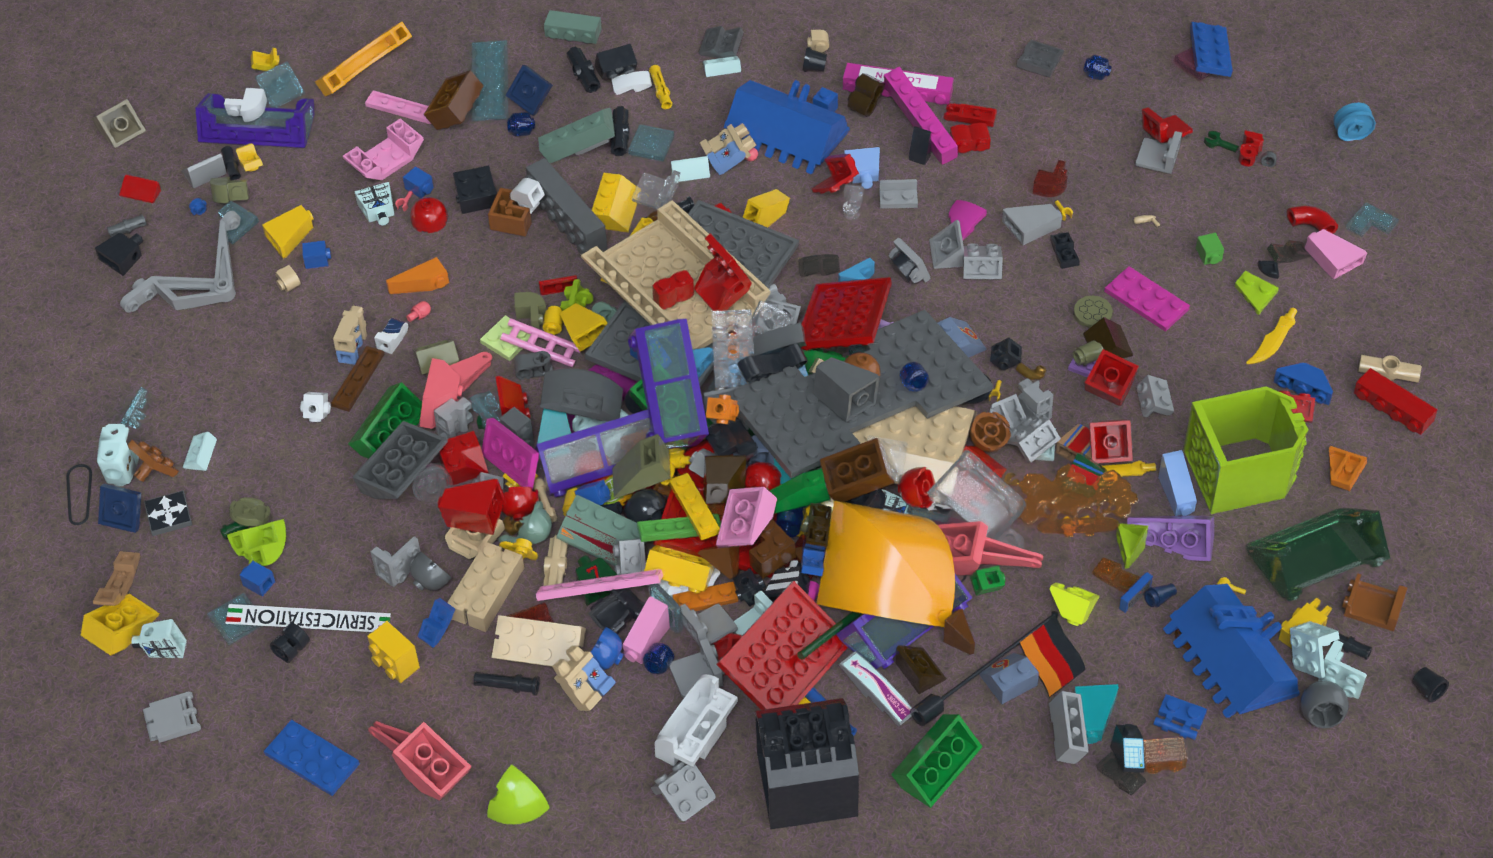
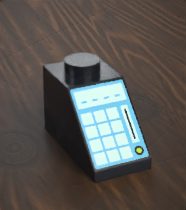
(1128, 748)

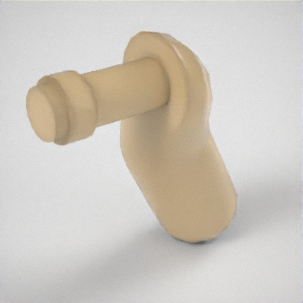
(1146, 218)

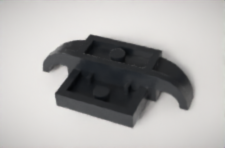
(731, 438)

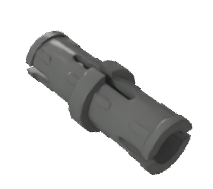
(127, 225)

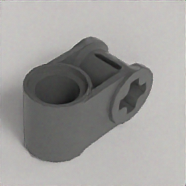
(531, 365)

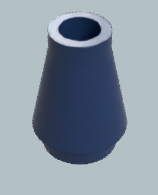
(1158, 595)

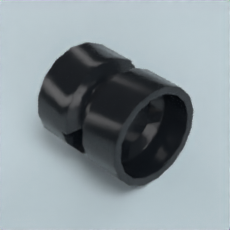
(292, 639)

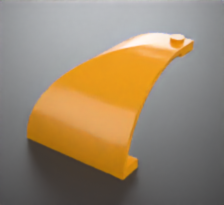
(887, 565)

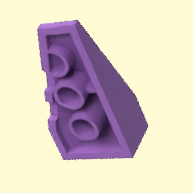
(1182, 534)

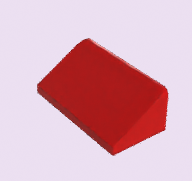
(140, 189)
(556, 285)

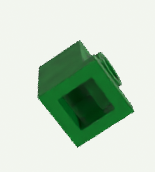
(981, 577)

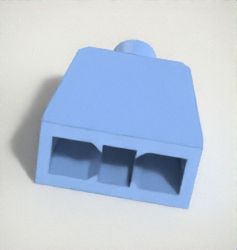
(867, 165)

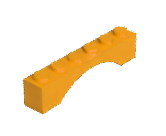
(363, 58)

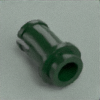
(231, 528)

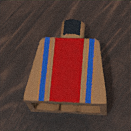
(1073, 442)

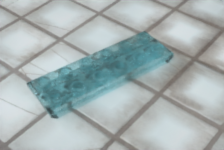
(491, 69)

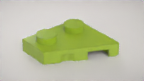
(1256, 290)

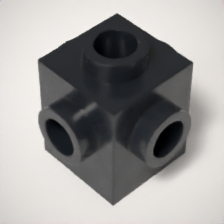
(1006, 354)
(747, 590)

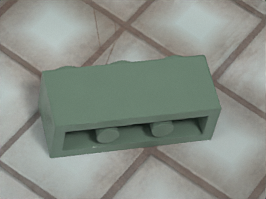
(572, 27)

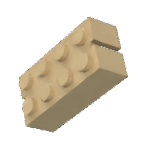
(486, 586)
(535, 640)

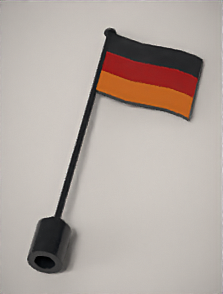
(1045, 648)

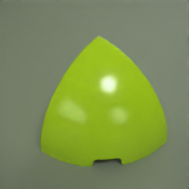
(260, 543)
(516, 799)

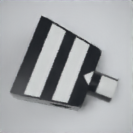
(783, 577)

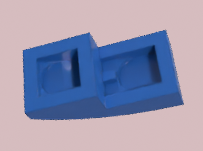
(812, 561)
(437, 623)

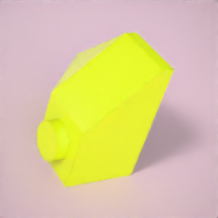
(1073, 603)

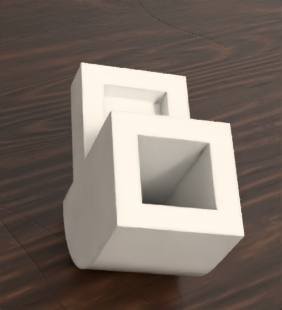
(249, 107)
(527, 193)

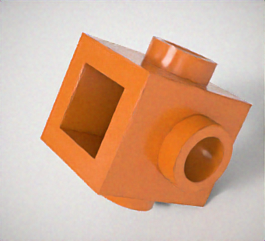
(722, 409)

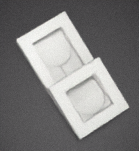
(634, 80)

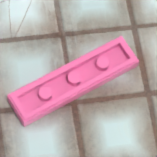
(397, 106)

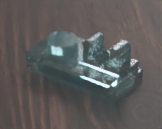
(132, 413)

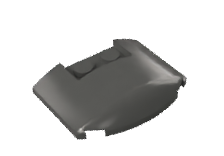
(581, 394)

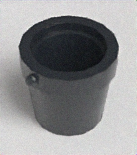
(814, 60)
(1430, 684)

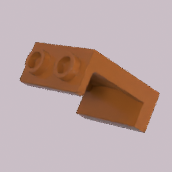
(1373, 604)

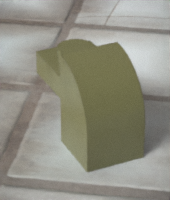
(225, 190)
(530, 306)

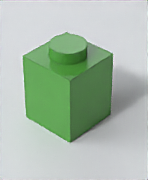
(1209, 248)

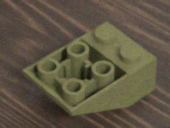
(641, 467)

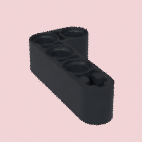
(762, 366)

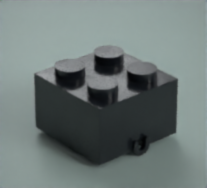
(474, 189)

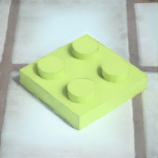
(504, 349)

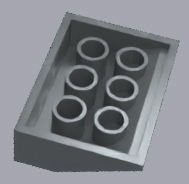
(398, 461)

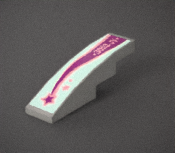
(877, 687)

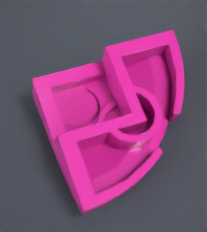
(968, 216)

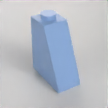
(1177, 483)

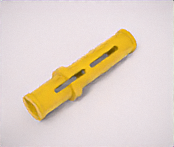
(662, 92)

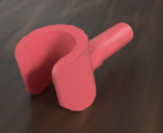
(401, 201)

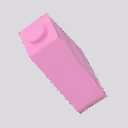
(1334, 253)
(647, 630)

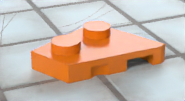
(1345, 467)

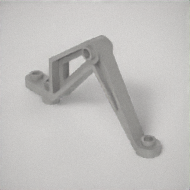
(220, 287)

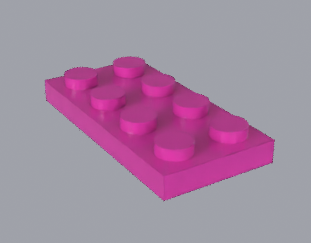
(1147, 298)
(509, 453)

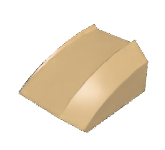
(468, 542)

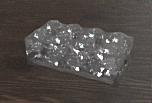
(722, 342)

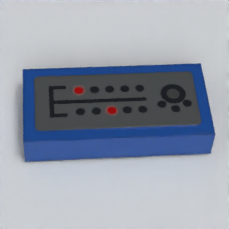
(1135, 592)

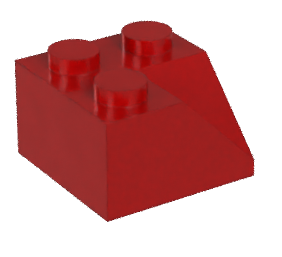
(463, 458)

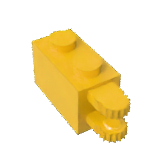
(1302, 615)

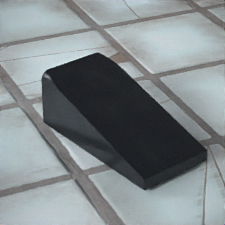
(920, 146)

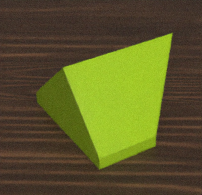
(1131, 542)

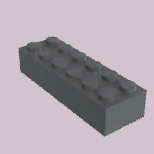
(567, 208)

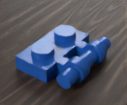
(1182, 712)

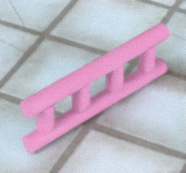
(535, 333)

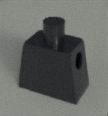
(120, 252)

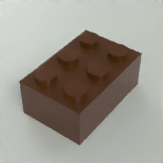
(453, 100)
(857, 470)

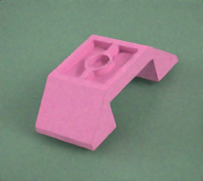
(389, 154)

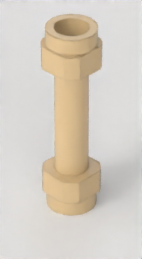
(539, 484)

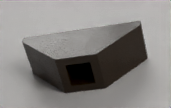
(817, 527)

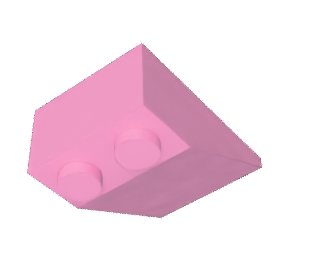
(745, 516)

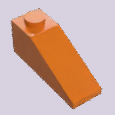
(421, 278)

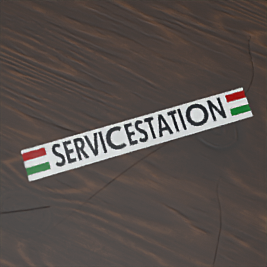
(305, 618)

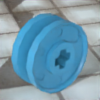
(1354, 121)

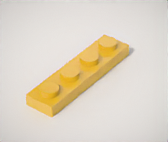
(694, 506)

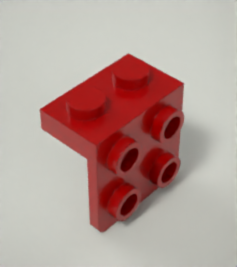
(842, 170)

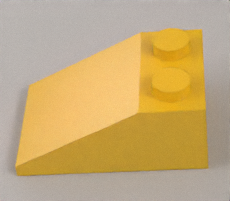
(114, 626)

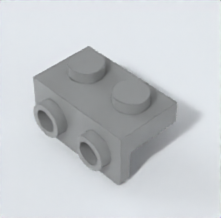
(1154, 396)

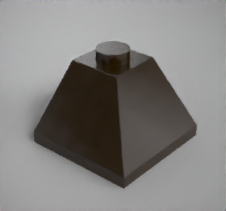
(721, 475)

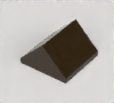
(1110, 337)
(918, 668)

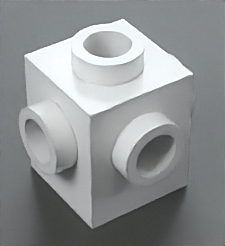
(315, 406)

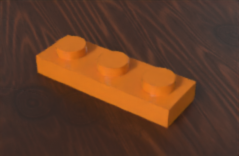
(717, 594)

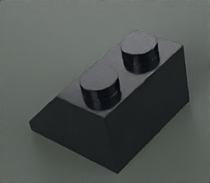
(615, 62)

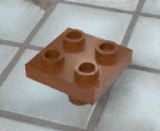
(151, 460)

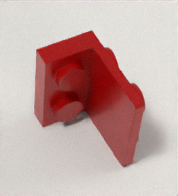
(1164, 128)

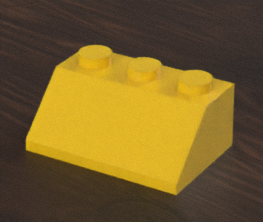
(614, 202)
(680, 568)

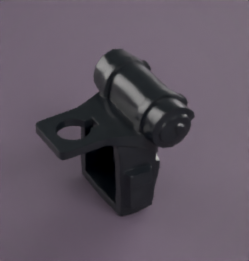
(616, 609)

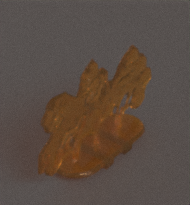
(1070, 495)

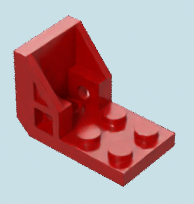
(721, 279)

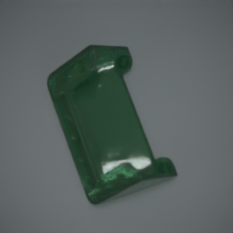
(1320, 549)

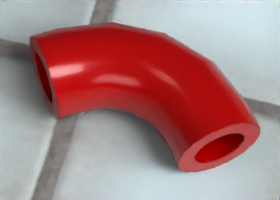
(1311, 216)

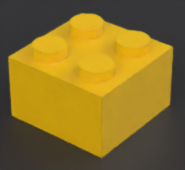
(393, 652)

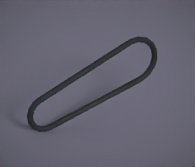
(88, 497)

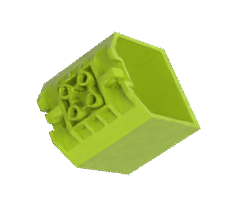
(1237, 418)

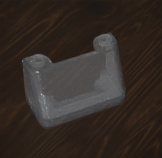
(978, 494)

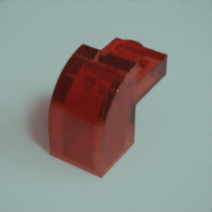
(1051, 184)

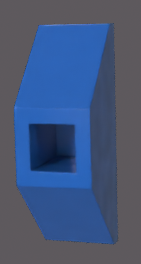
(1305, 379)

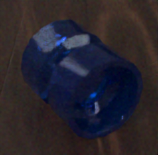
(791, 520)

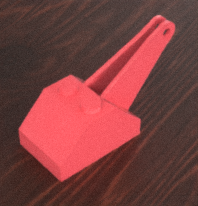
(449, 382)
(968, 545)
(423, 758)

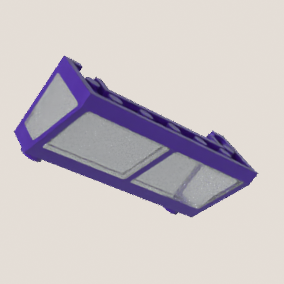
(589, 452)

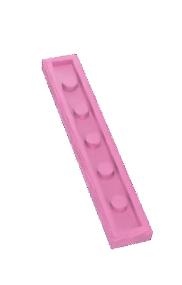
(599, 584)

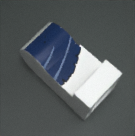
(391, 335)

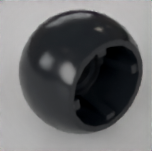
(645, 506)

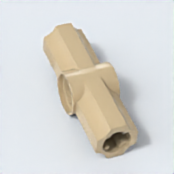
(1390, 368)
(555, 562)

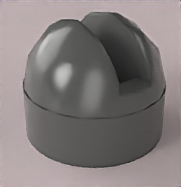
(1272, 160)

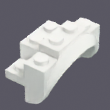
(695, 723)

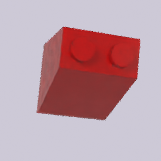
(473, 506)

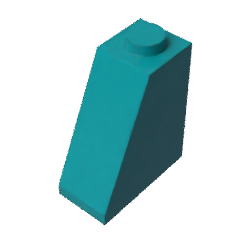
(552, 425)
(1097, 708)

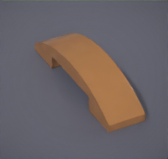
(120, 580)

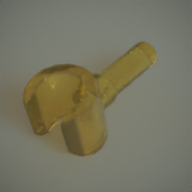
(1008, 476)

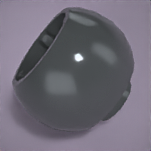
(1324, 704)

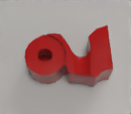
(1250, 148)

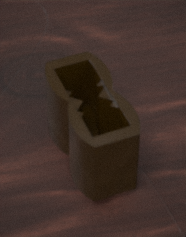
(866, 94)

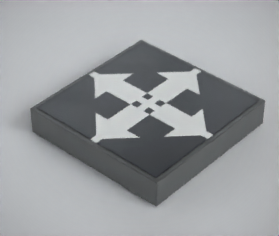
(168, 513)

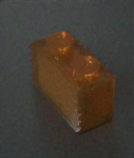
(1164, 754)

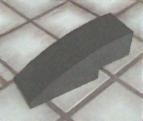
(778, 339)

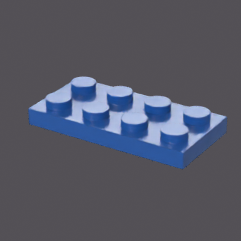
(1211, 49)
(311, 757)

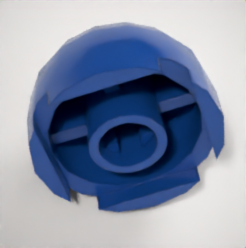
(608, 649)

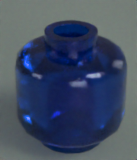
(1097, 67)
(520, 124)
(914, 376)
(658, 658)

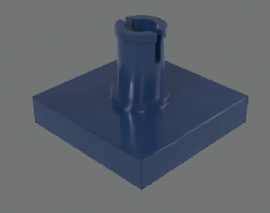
(529, 90)
(119, 508)

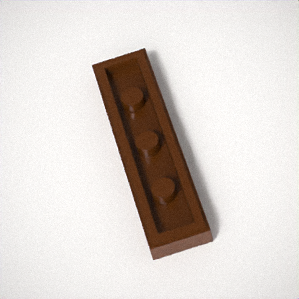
(357, 378)

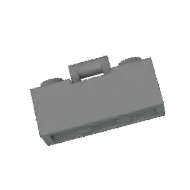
(1068, 727)

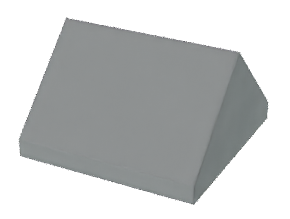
(205, 170)
(948, 247)

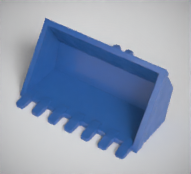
(787, 123)
(1236, 657)

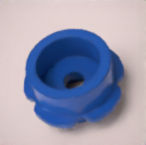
(198, 206)

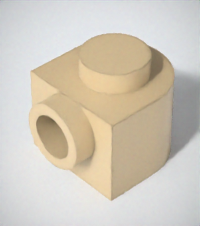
(818, 41)
(287, 279)

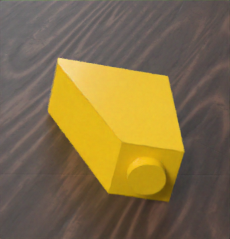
(766, 207)
(288, 229)
(582, 325)

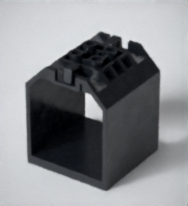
(807, 763)

